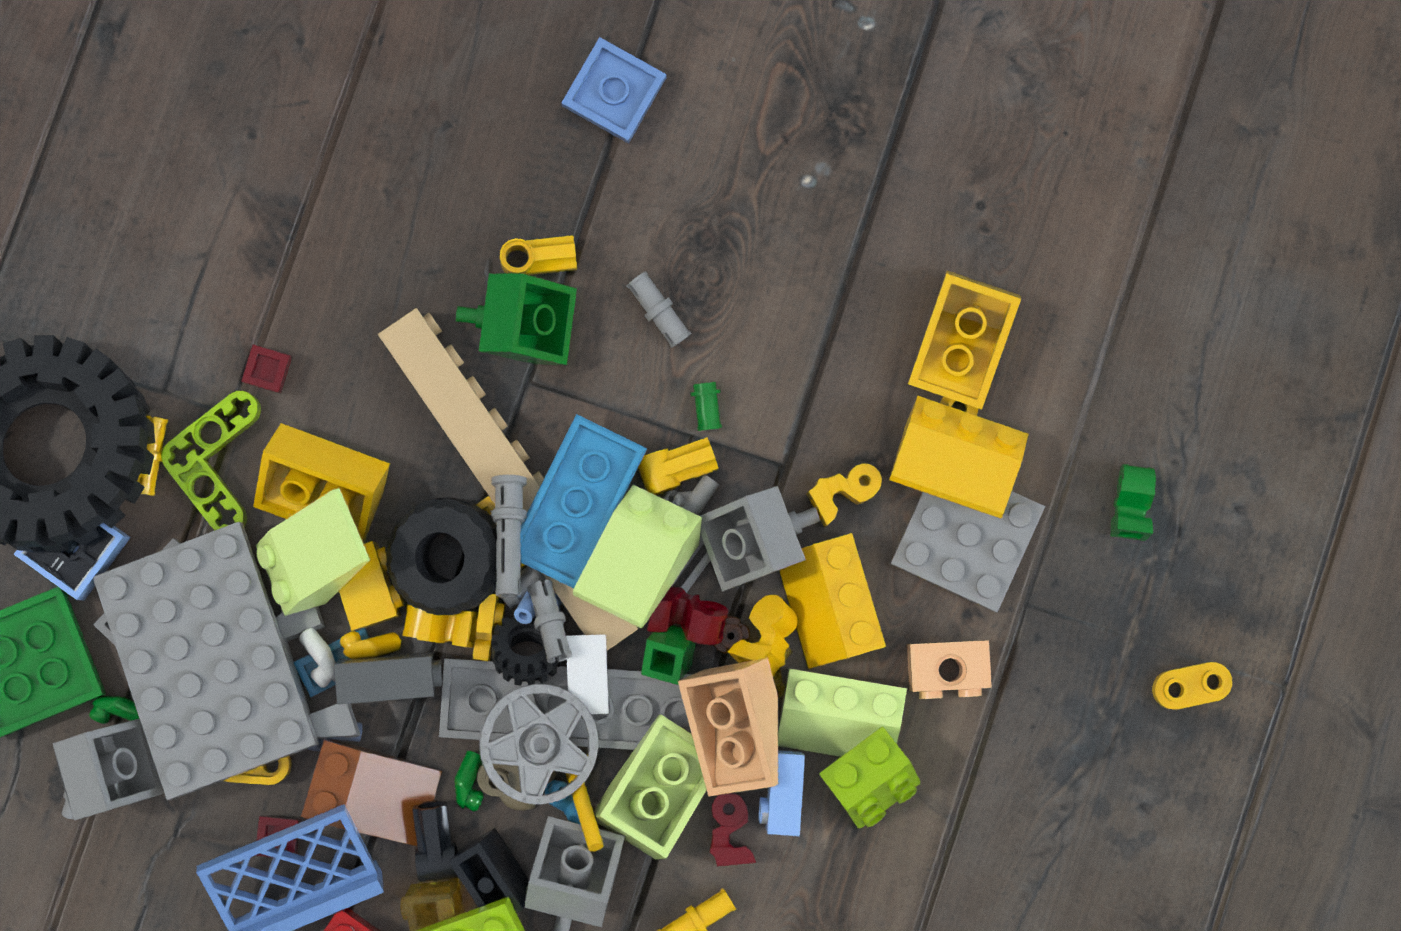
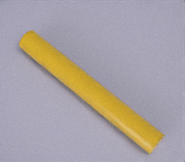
(586, 816)

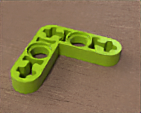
(198, 464)

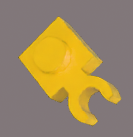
(489, 615)

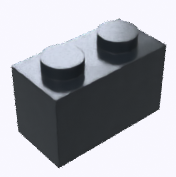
(491, 871)

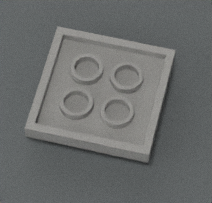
(967, 548)

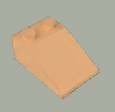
(734, 725)

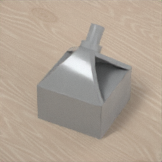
(754, 537)
(106, 769)
(570, 878)

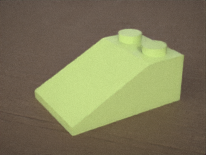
(312, 554)
(639, 556)
(654, 790)

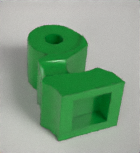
(1133, 499)

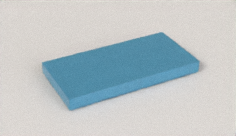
(577, 499)

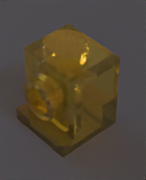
(417, 905)

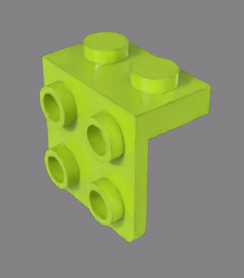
(871, 778)

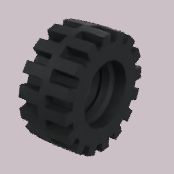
(517, 666)

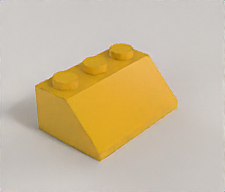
(959, 457)
(304, 467)
(832, 602)

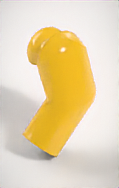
(370, 647)

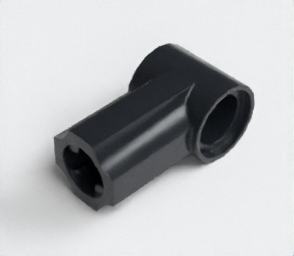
(433, 842)

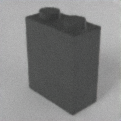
(387, 677)

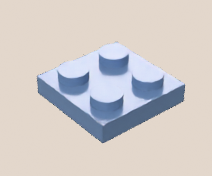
(614, 90)

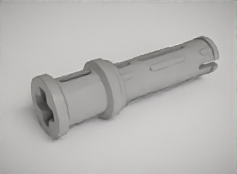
(508, 516)

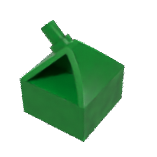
(524, 319)

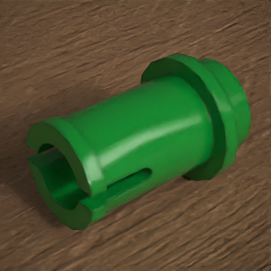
(707, 406)

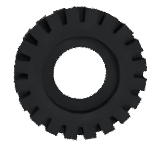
(114, 450)

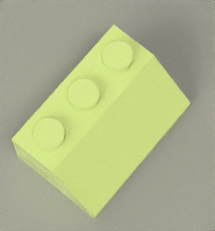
(836, 712)

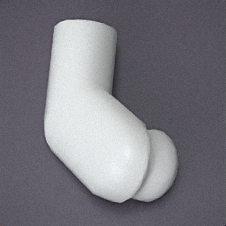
(321, 654)

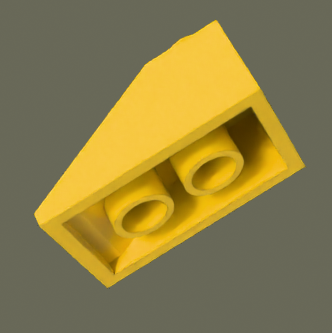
(964, 339)

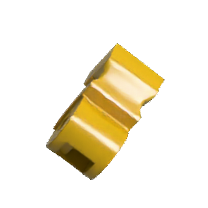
(857, 487)
(775, 622)
(455, 628)

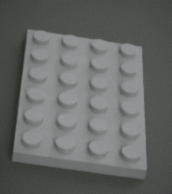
(205, 661)

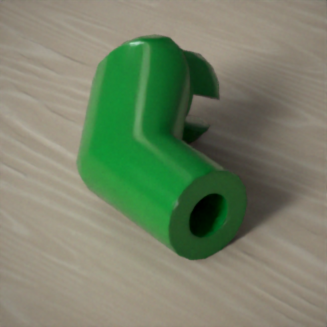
(116, 705)
(464, 782)

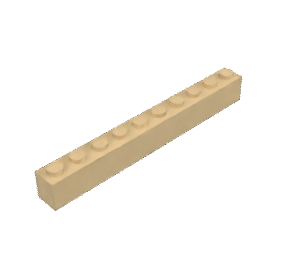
(480, 438)

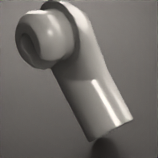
(694, 500)

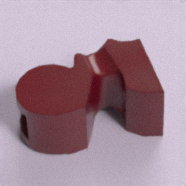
(700, 620)
(731, 814)

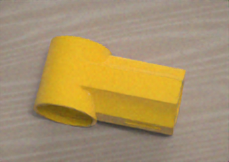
(544, 255)
(667, 469)

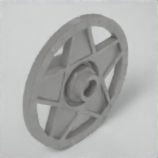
(538, 744)

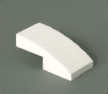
(588, 671)

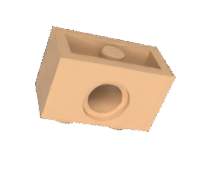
(973, 664)

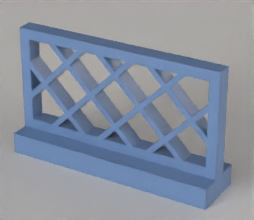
(311, 901)

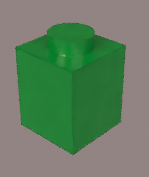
(668, 655)

